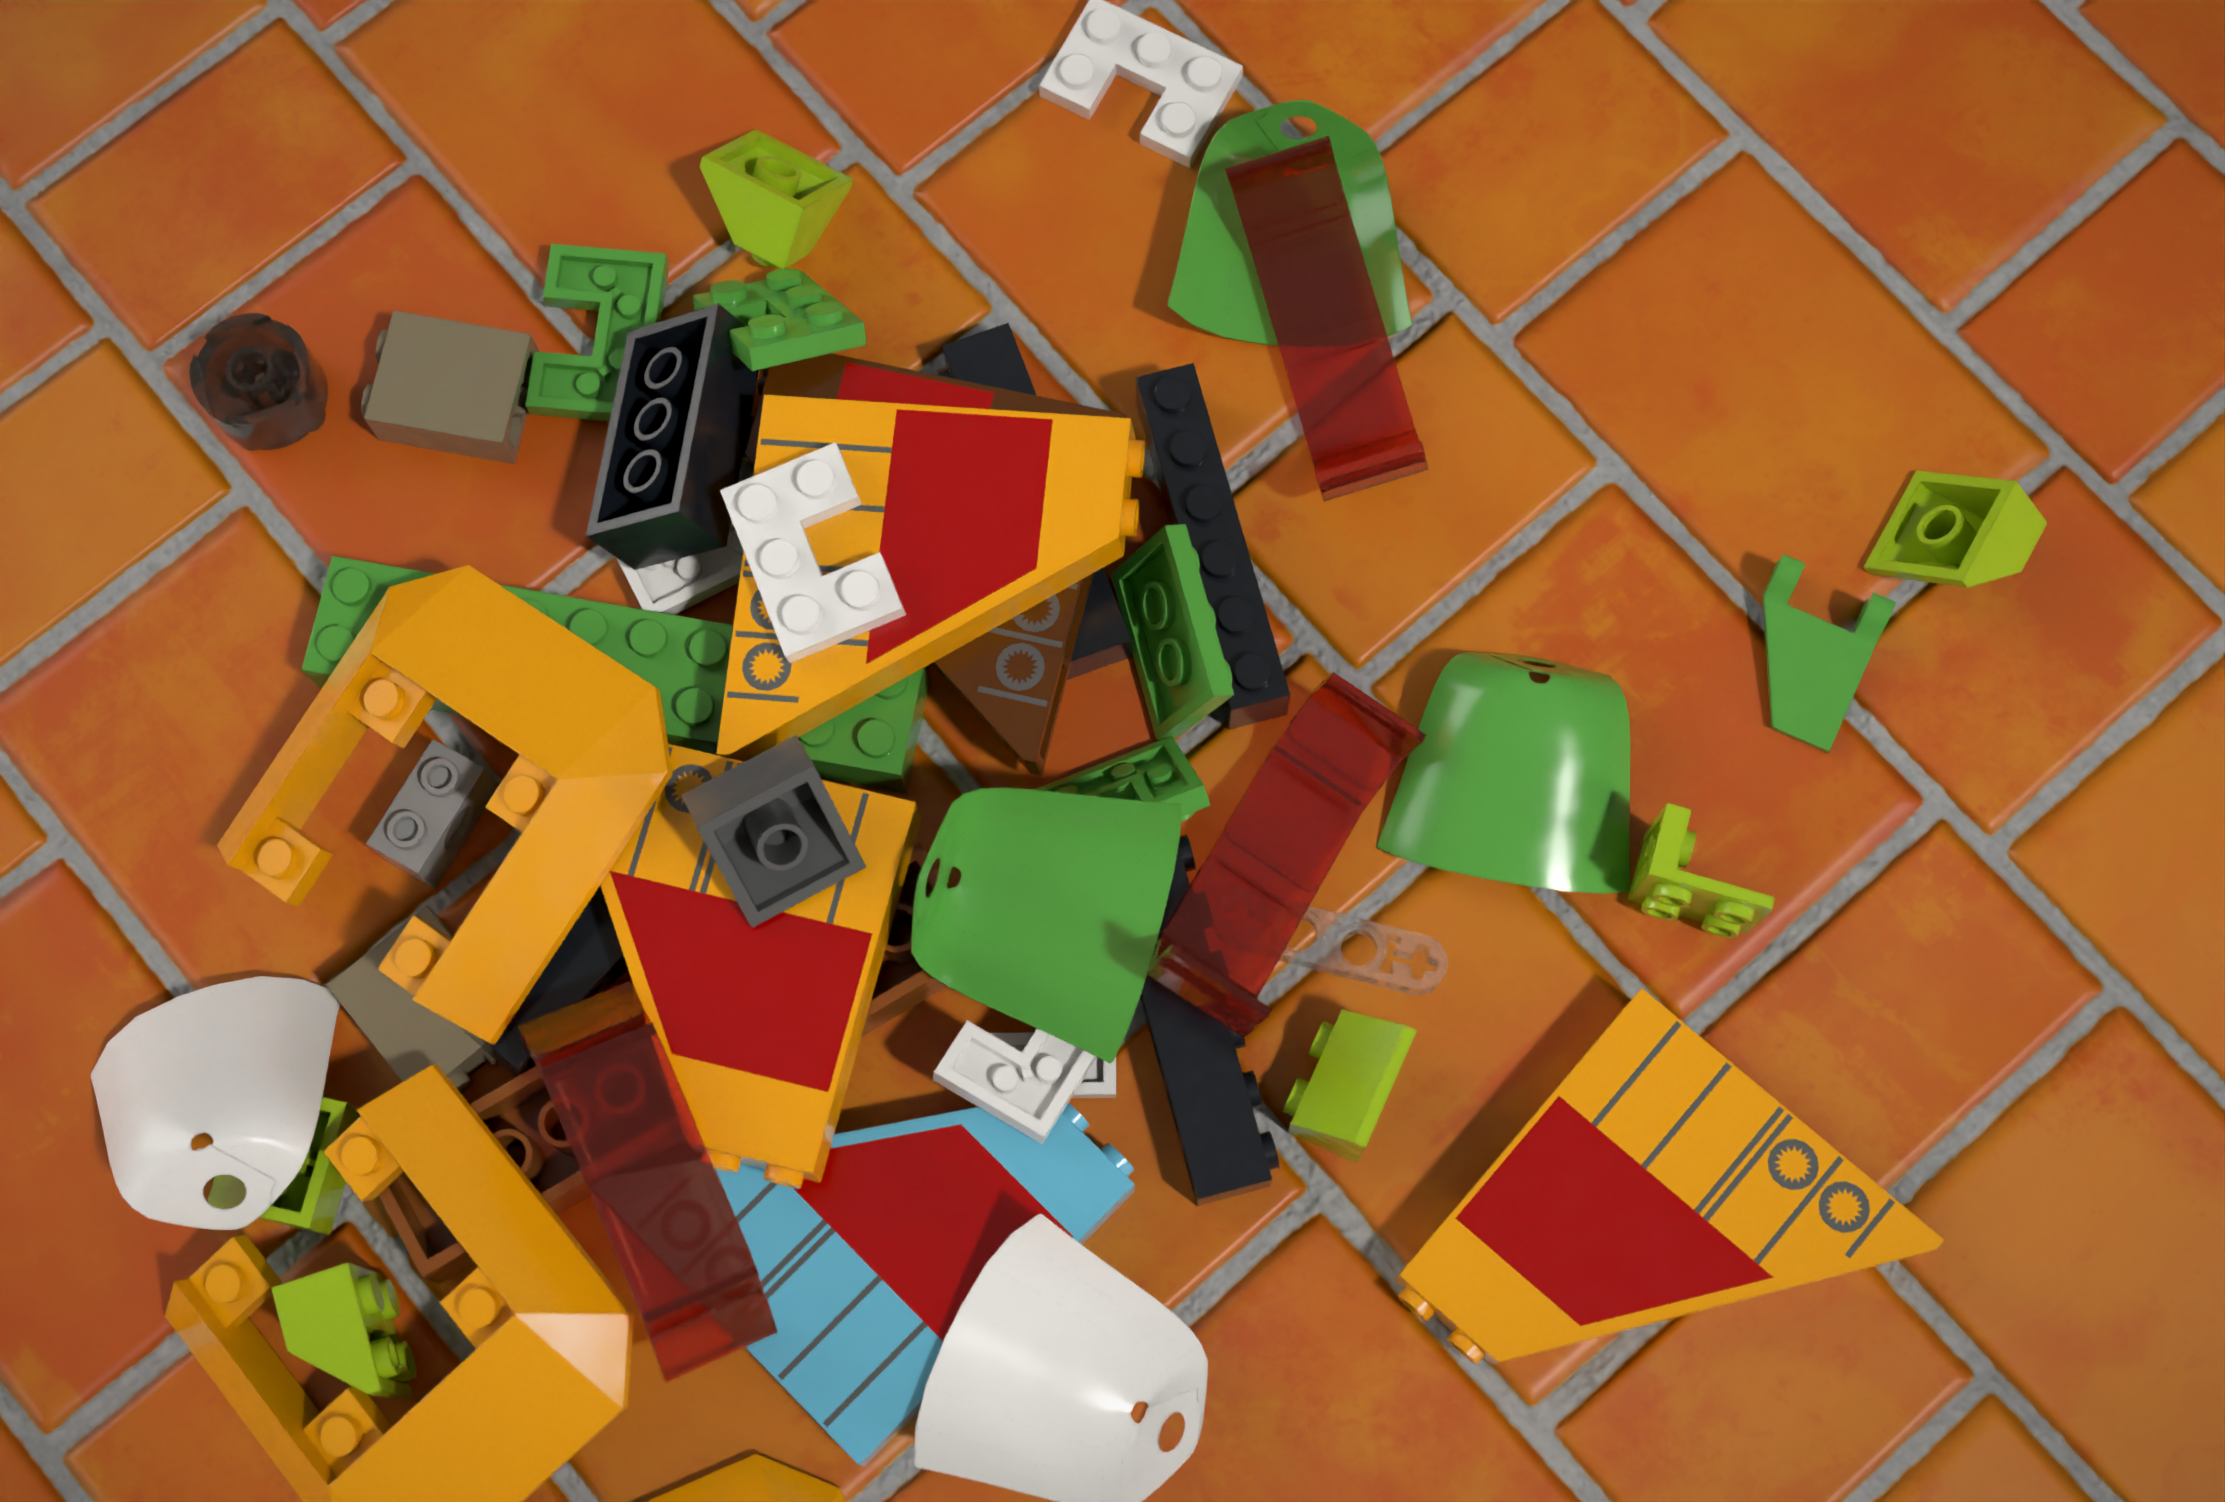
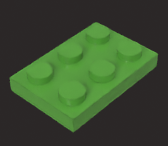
(1172, 632)

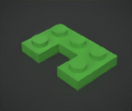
(627, 293)
(784, 319)
(1146, 774)

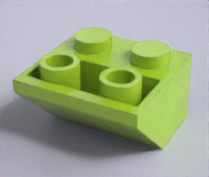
(315, 1191)
(347, 1328)

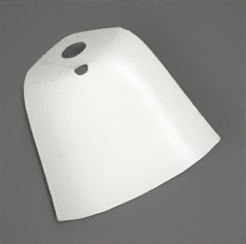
(220, 1062)
(1047, 1374)

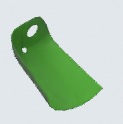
(1215, 270)
(1519, 777)
(1049, 907)

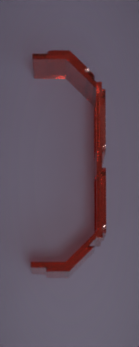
(1326, 319)
(1278, 851)
(651, 1180)

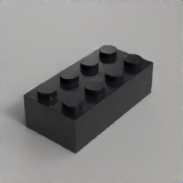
(673, 440)

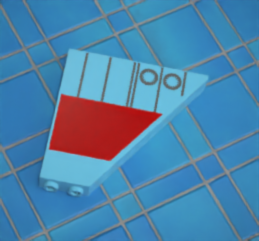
(892, 1243)

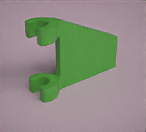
(1814, 662)

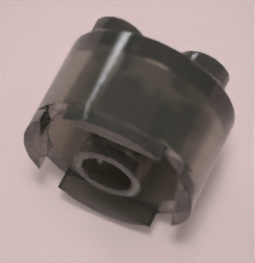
(259, 382)

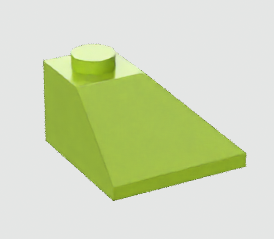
(773, 196)
(1957, 531)

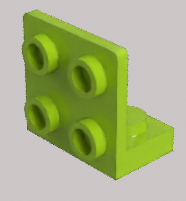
(1673, 892)

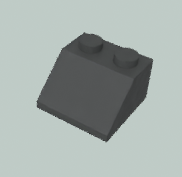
(773, 831)

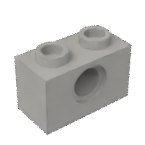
(433, 814)

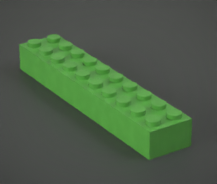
(674, 653)

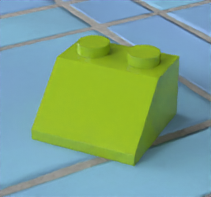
(1349, 1083)

